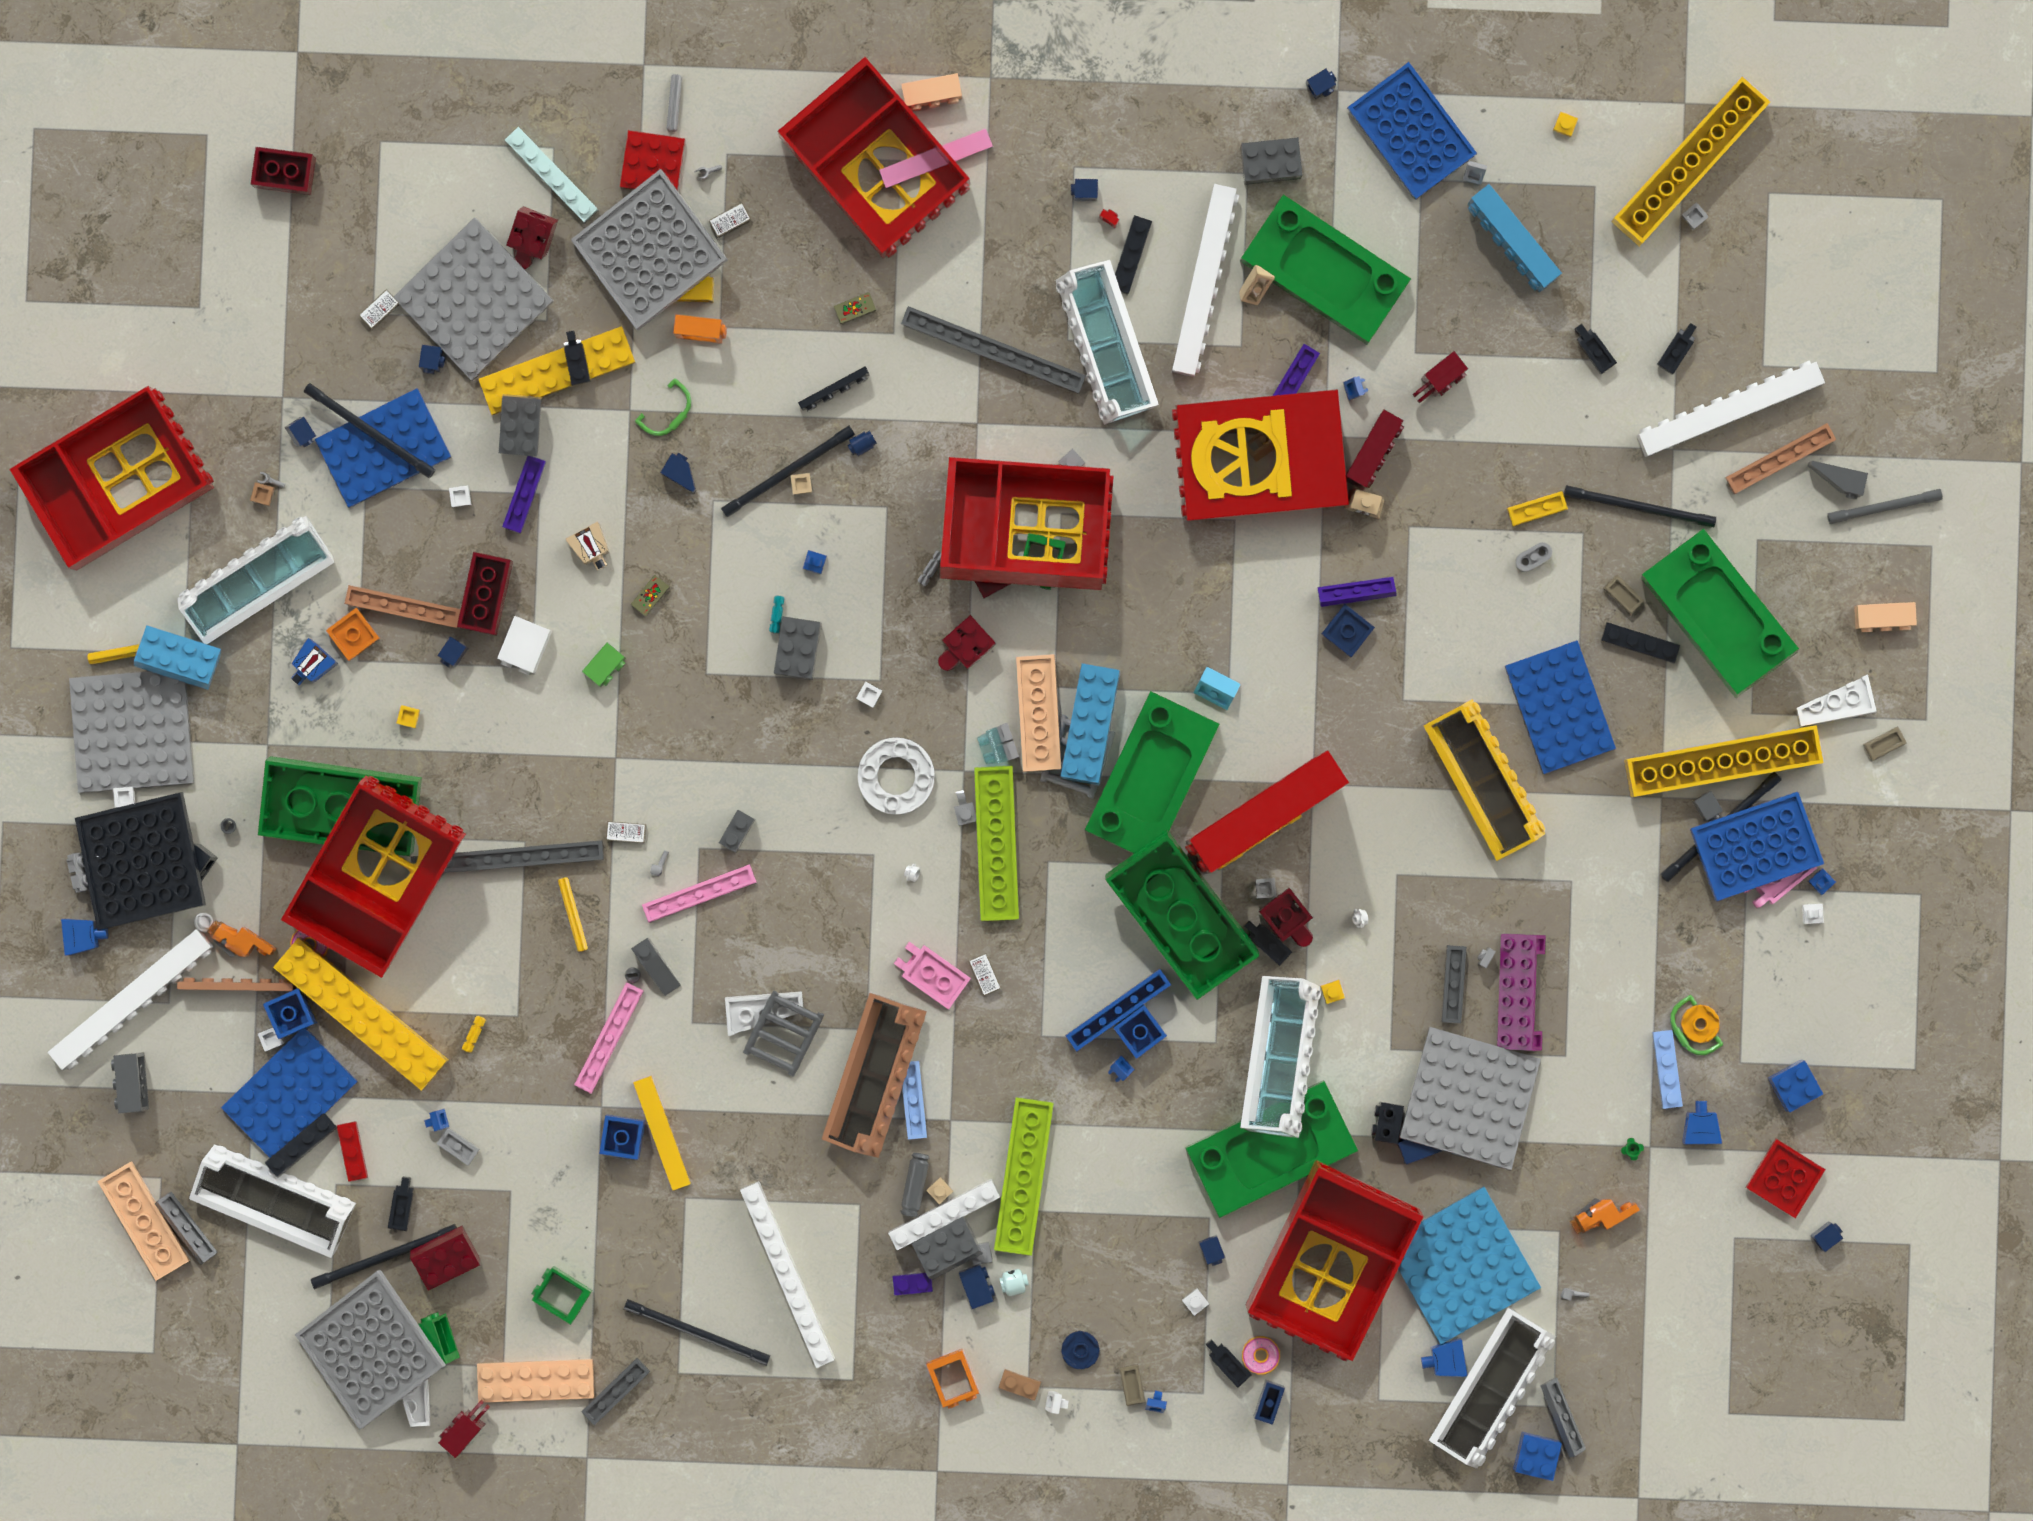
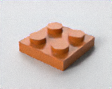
(352, 634)

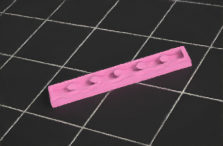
(932, 159)
(699, 893)
(609, 1037)

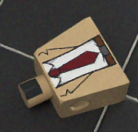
(1365, 503)
(590, 545)

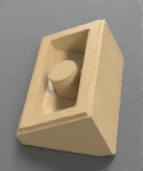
(1256, 285)
(1264, 443)

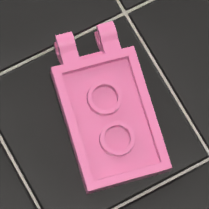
(1775, 890)
(933, 975)

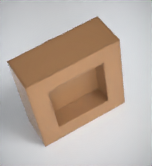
(262, 494)

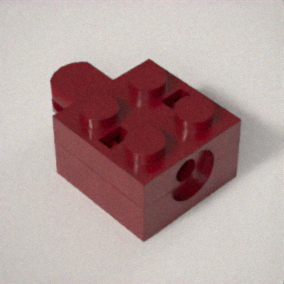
(528, 235)
(1442, 375)
(965, 645)
(1288, 918)
(465, 1428)

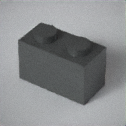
(737, 831)

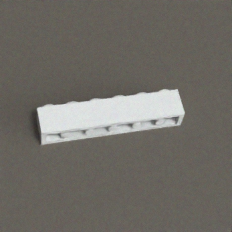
(944, 1214)

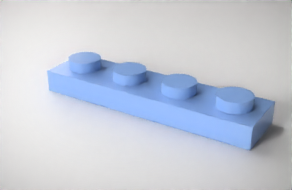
(1667, 1069)
(914, 1102)

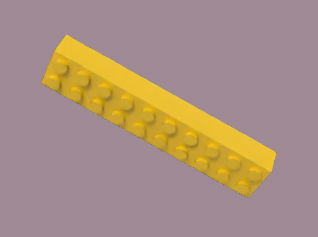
(1690, 161)
(1723, 761)
(361, 1013)

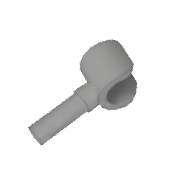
(705, 172)
(268, 480)
(657, 869)
(1568, 1293)

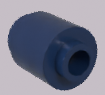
(861, 443)

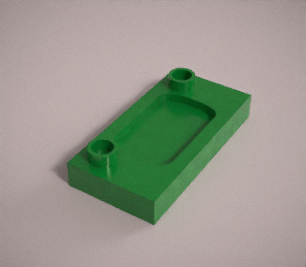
(1325, 269)
(1719, 613)
(1152, 774)
(307, 798)
(1182, 915)
(1248, 1165)

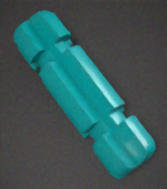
(776, 616)

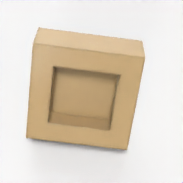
(801, 484)
(939, 1190)

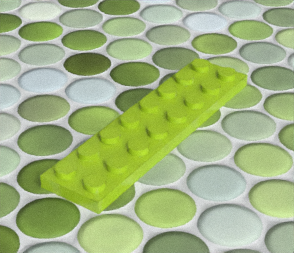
(996, 843)
(1023, 1176)

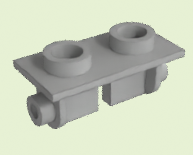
(76, 864)

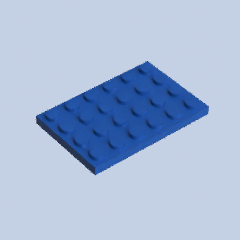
(1412, 130)
(367, 467)
(1560, 707)
(1756, 846)
(289, 1092)

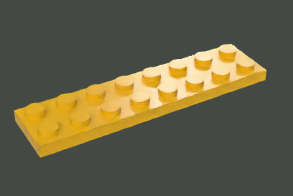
(550, 371)

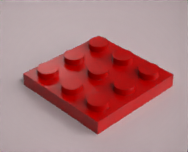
(648, 154)
(1785, 1178)

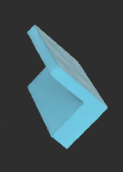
(1217, 688)

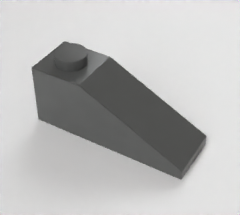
(1843, 479)
(656, 966)

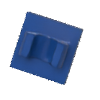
(1354, 387)
(814, 562)
(1821, 881)
(1121, 1068)
(438, 1120)
(1156, 1404)

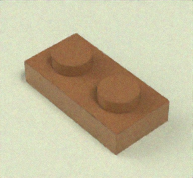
(1019, 1384)

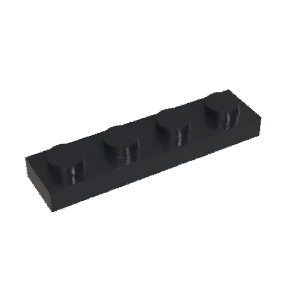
(1132, 252)
(827, 393)
(1640, 642)
(300, 1145)

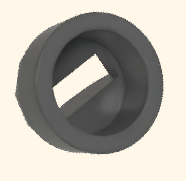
(232, 827)
(630, 971)

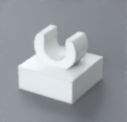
(1812, 913)
(1055, 1402)

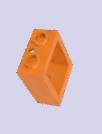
(699, 329)
(944, 1360)

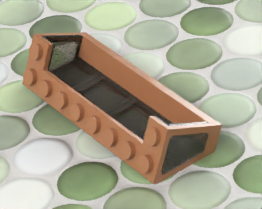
(874, 1075)

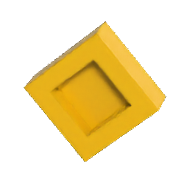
(1565, 124)
(408, 716)
(1332, 991)

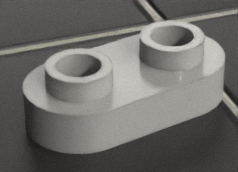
(1533, 557)

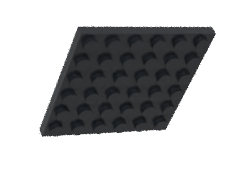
(140, 861)

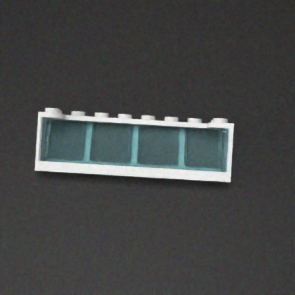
(1106, 341)
(254, 580)
(1280, 1056)

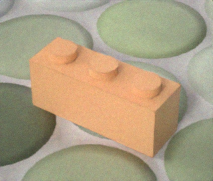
(932, 92)
(1885, 616)

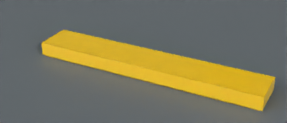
(662, 1133)

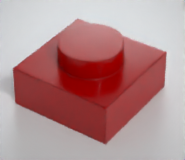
(1109, 217)

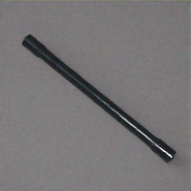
(418, 464)
(738, 503)
(1700, 519)
(1768, 784)
(327, 1278)
(641, 1310)

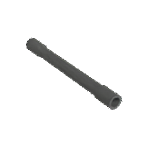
(1844, 515)

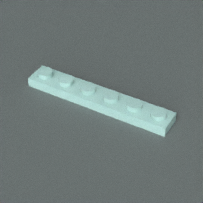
(551, 174)

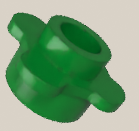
(1627, 1149)

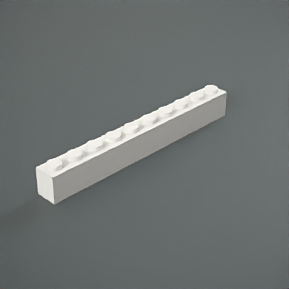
(1204, 280)
(1730, 409)
(130, 999)
(787, 1274)

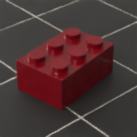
(283, 170)
(445, 1258)

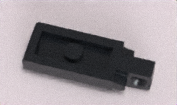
(1594, 349)
(1677, 349)
(576, 360)
(1268, 943)
(401, 1205)
(1228, 1363)

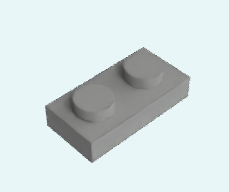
(458, 1146)

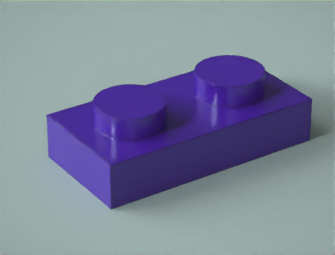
(912, 1284)

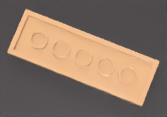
(1038, 713)
(143, 1221)
(535, 1380)

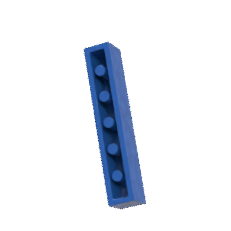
(1118, 1010)

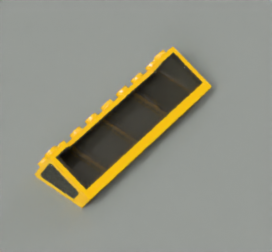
(1485, 779)

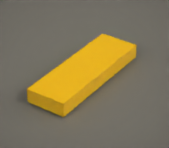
(1537, 508)

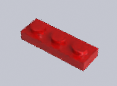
(352, 1151)

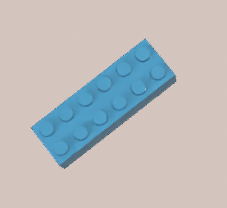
(1514, 238)
(1090, 724)

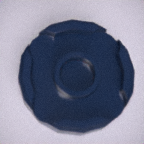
(1080, 1350)

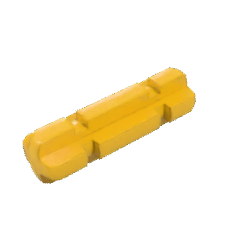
(473, 1034)

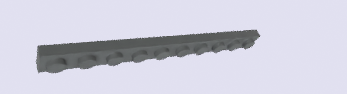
(993, 350)
(524, 856)

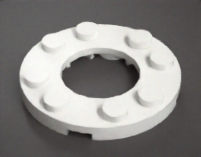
(915, 756)

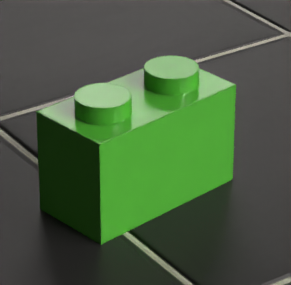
(604, 665)

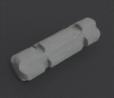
(930, 569)

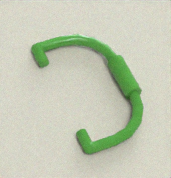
(677, 421)
(1680, 1036)

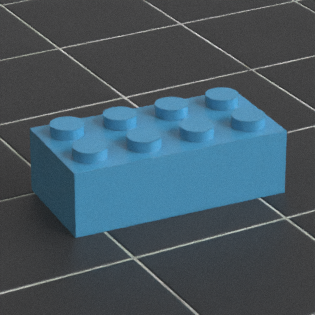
(177, 657)

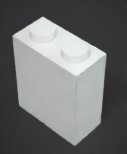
(524, 645)

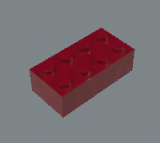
(1373, 450)
(485, 593)

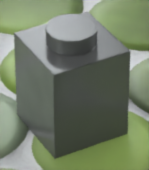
(1708, 806)

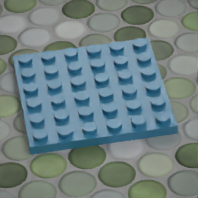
(1465, 1266)

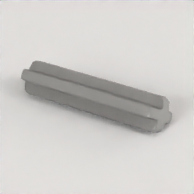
(674, 101)

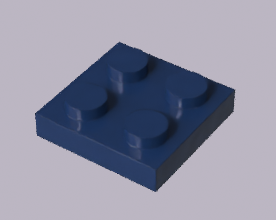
(1348, 630)

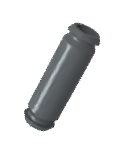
(914, 1184)

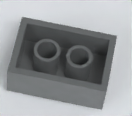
(1271, 161)
(520, 425)
(797, 648)
(130, 1082)
(947, 1248)

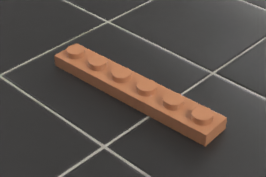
(1780, 458)
(402, 606)
(228, 984)

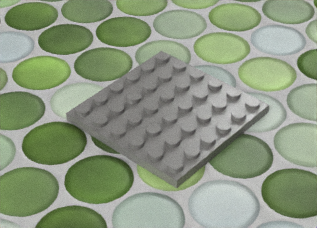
(649, 249)
(473, 299)
(130, 731)
(1470, 1098)
(370, 1349)

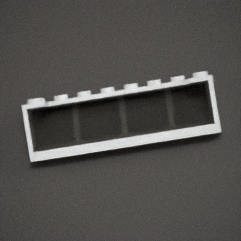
(274, 1204)
(1492, 1389)

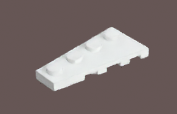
(1846, 702)
(744, 1011)
(418, 1405)

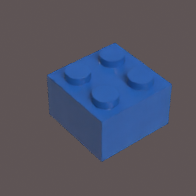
(290, 1013)
(1140, 1031)
(1795, 1086)
(622, 1137)
(1537, 1456)

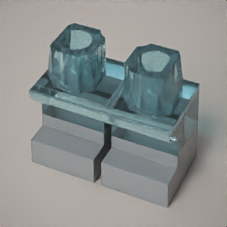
(999, 753)

